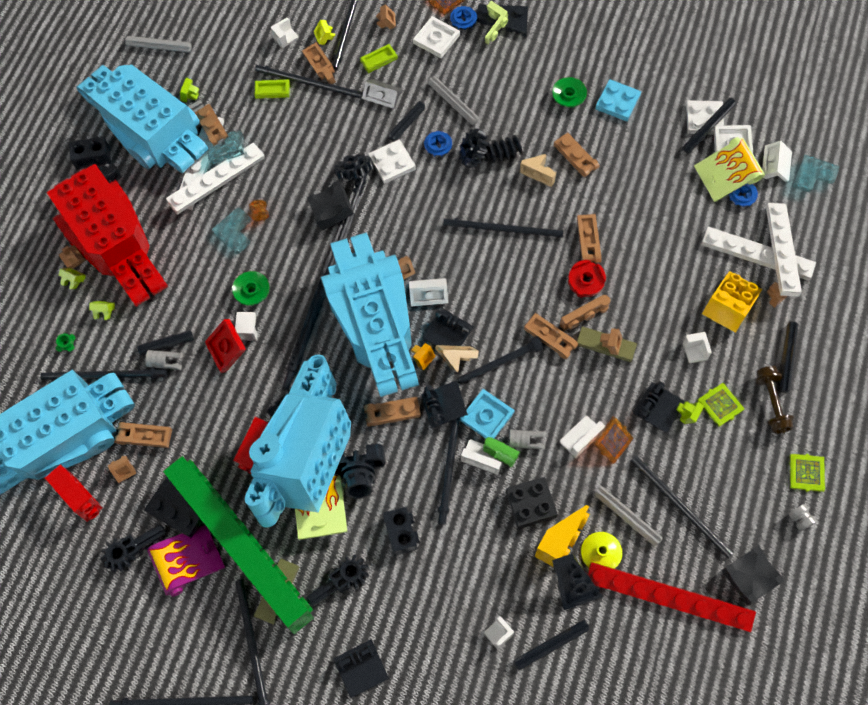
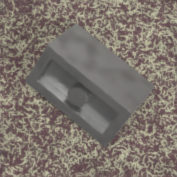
(381, 93)

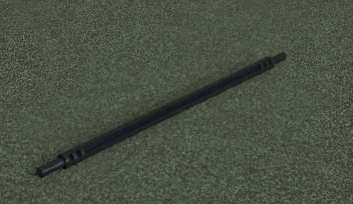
(319, 293)

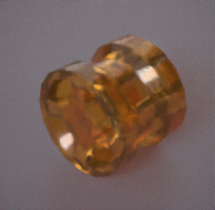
(258, 210)

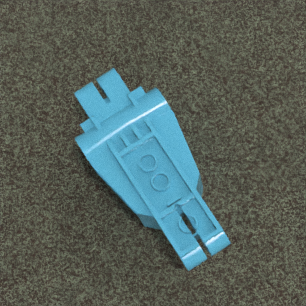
(145, 117)
(372, 310)
(59, 426)
(299, 446)

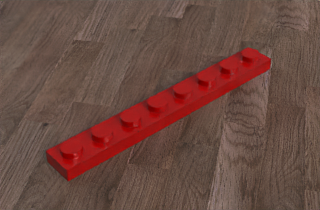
(672, 597)

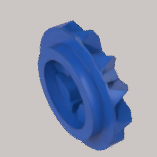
(469, 14)
(443, 139)
(750, 197)

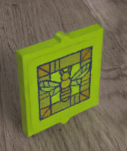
(721, 404)
(807, 472)

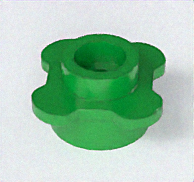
(61, 339)

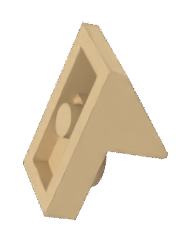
(535, 169)
(453, 354)

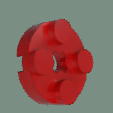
(584, 288)

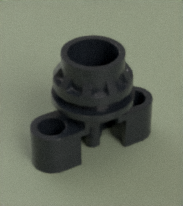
(358, 471)

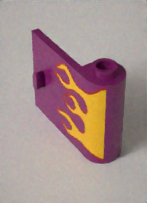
(184, 560)

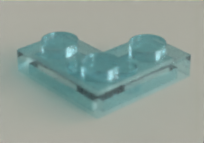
(233, 148)
(813, 169)
(229, 230)

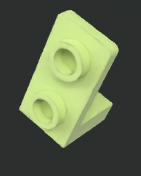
(499, 13)

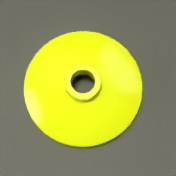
(591, 553)

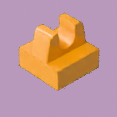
(423, 355)

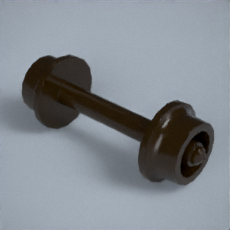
(768, 376)

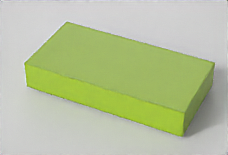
(378, 58)
(272, 89)

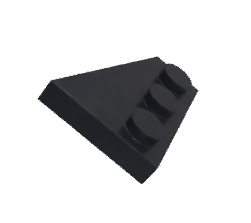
(516, 18)
(173, 509)
(573, 582)

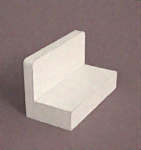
(777, 161)
(428, 292)
(581, 436)
(477, 457)

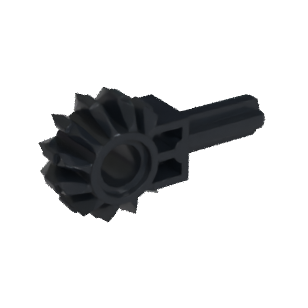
(131, 548)
(340, 580)

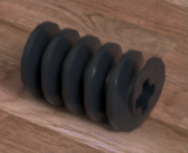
(502, 148)

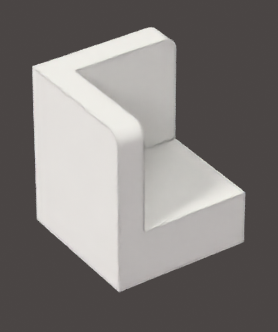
(284, 33)
(246, 326)
(697, 347)
(499, 632)

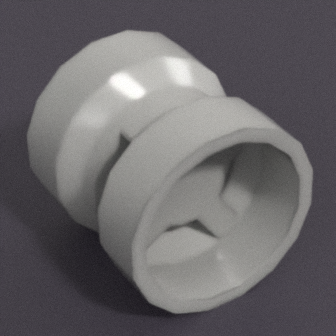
(802, 512)

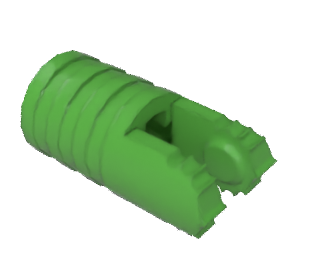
(500, 451)

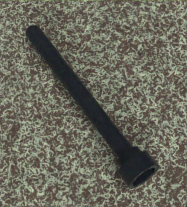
(533, 345)

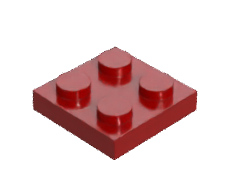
(225, 345)

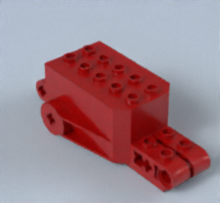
(106, 231)

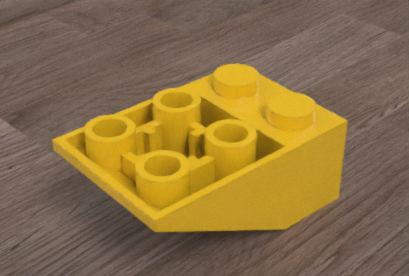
(732, 301)
(561, 536)

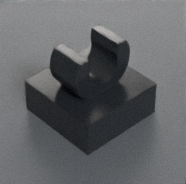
(110, 173)

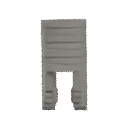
(160, 359)
(521, 439)

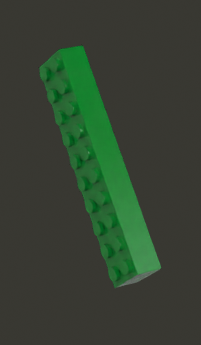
(243, 549)

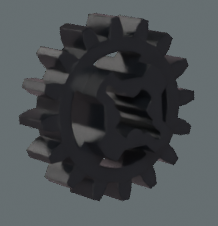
(473, 148)
(353, 167)

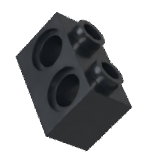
(89, 152)
(396, 532)

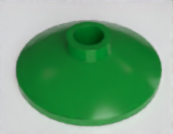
(569, 86)
(247, 282)

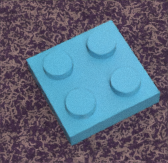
(618, 100)
(487, 415)

